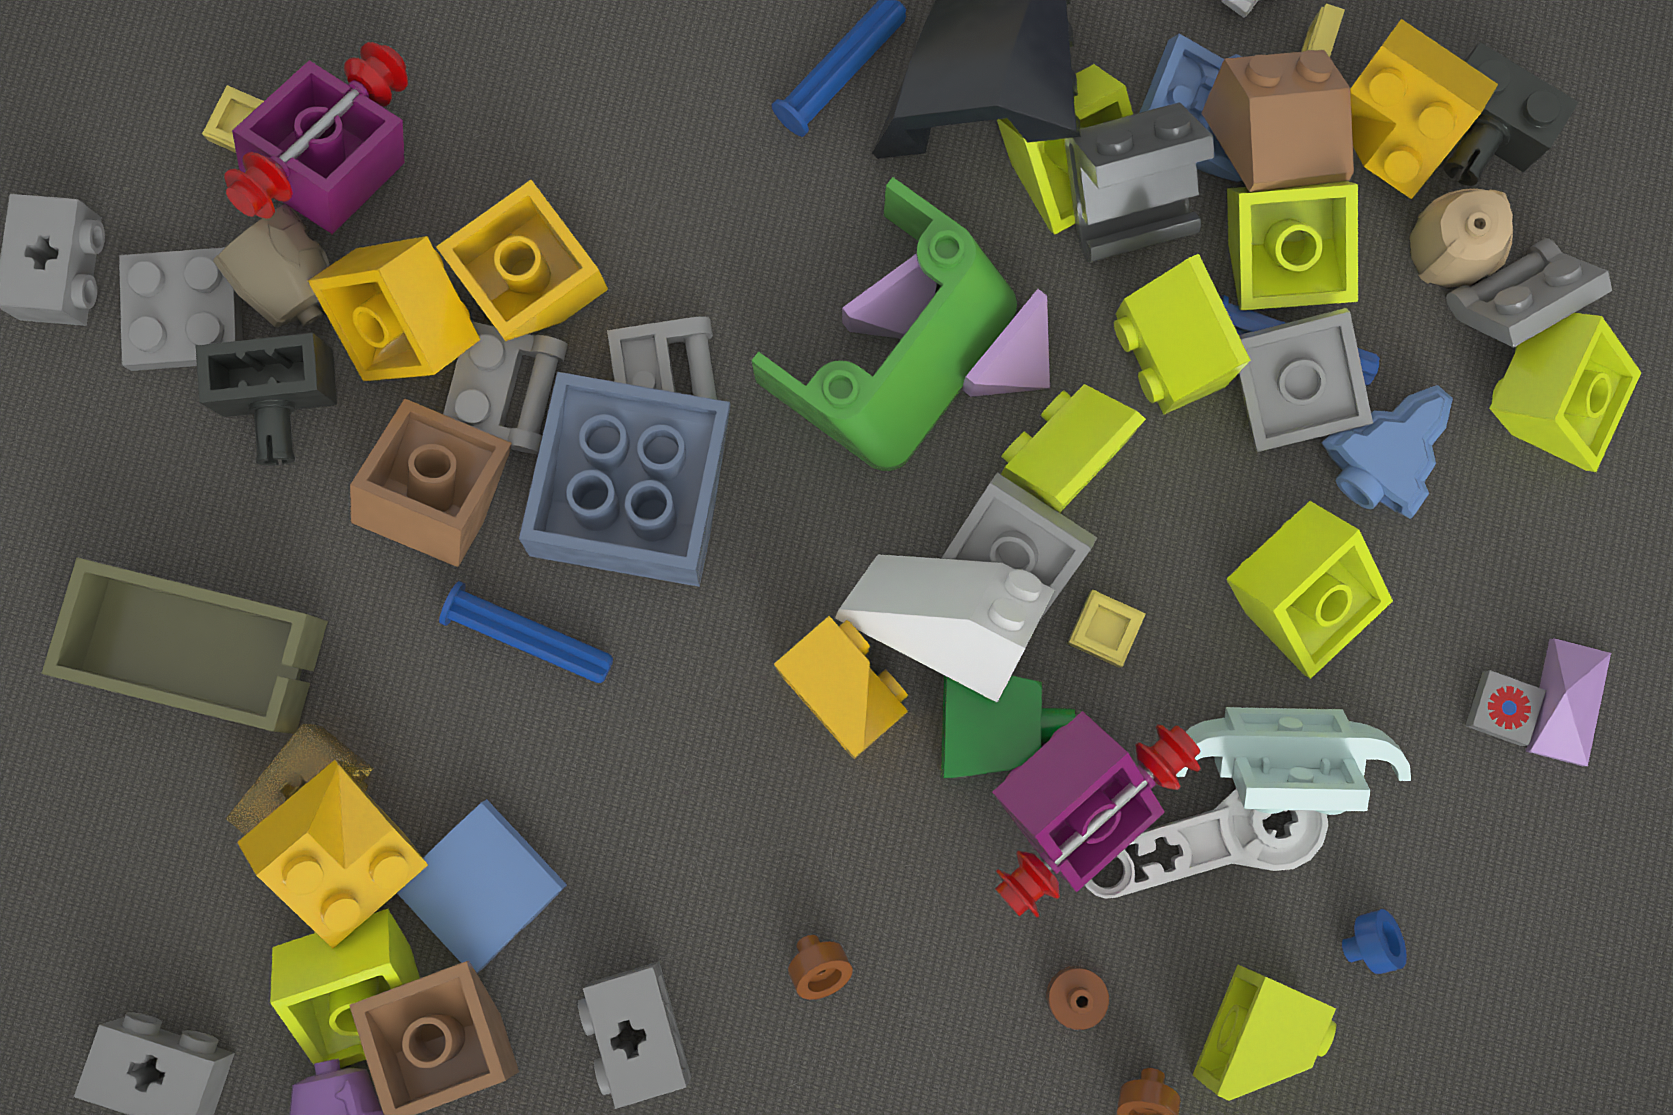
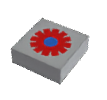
(1505, 708)

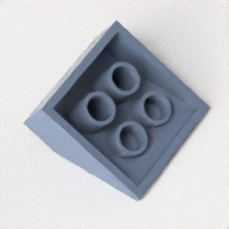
(626, 479)

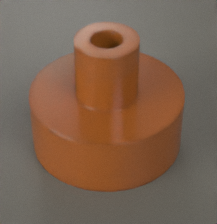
(819, 968)
(1067, 987)
(1148, 1096)

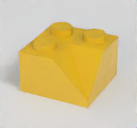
(1413, 107)
(523, 264)
(395, 309)
(840, 687)
(332, 854)

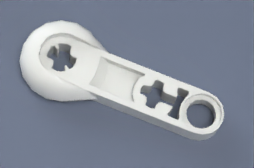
(1220, 839)

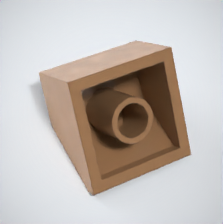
(1283, 119)
(428, 482)
(433, 1041)

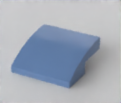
(1187, 77)
(481, 886)

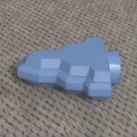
(1392, 455)

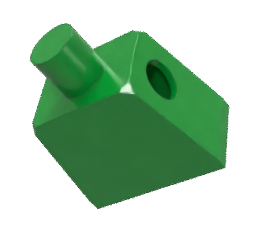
(993, 735)

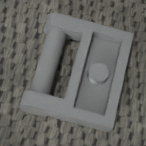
(1529, 294)
(643, 356)
(487, 379)

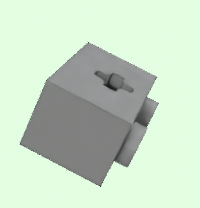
(49, 259)
(660, 1060)
(123, 1079)

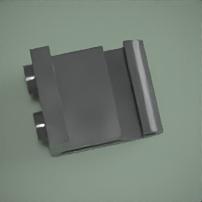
(1136, 180)

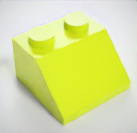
(1044, 164)
(1294, 245)
(1180, 336)
(1567, 389)
(1071, 447)
(1311, 587)
(318, 983)
(1262, 1036)

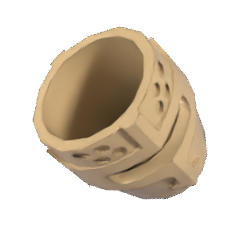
(1462, 237)

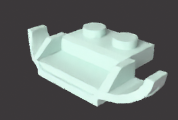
(1296, 757)

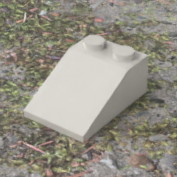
(950, 615)

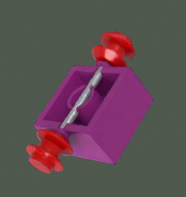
(321, 141)
(1084, 804)

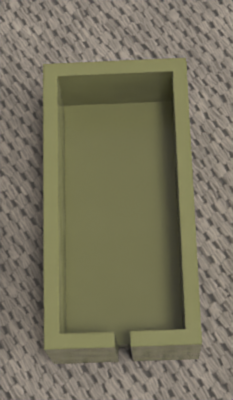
(184, 646)

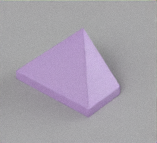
(891, 303)
(1017, 357)
(1572, 700)

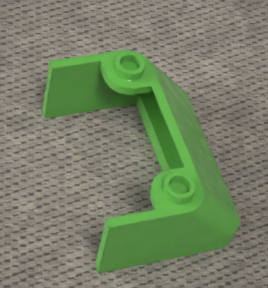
(895, 410)

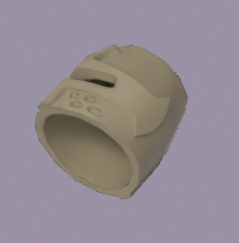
(272, 268)

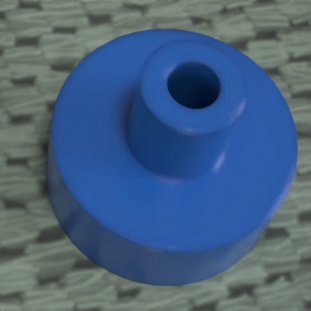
(1376, 942)

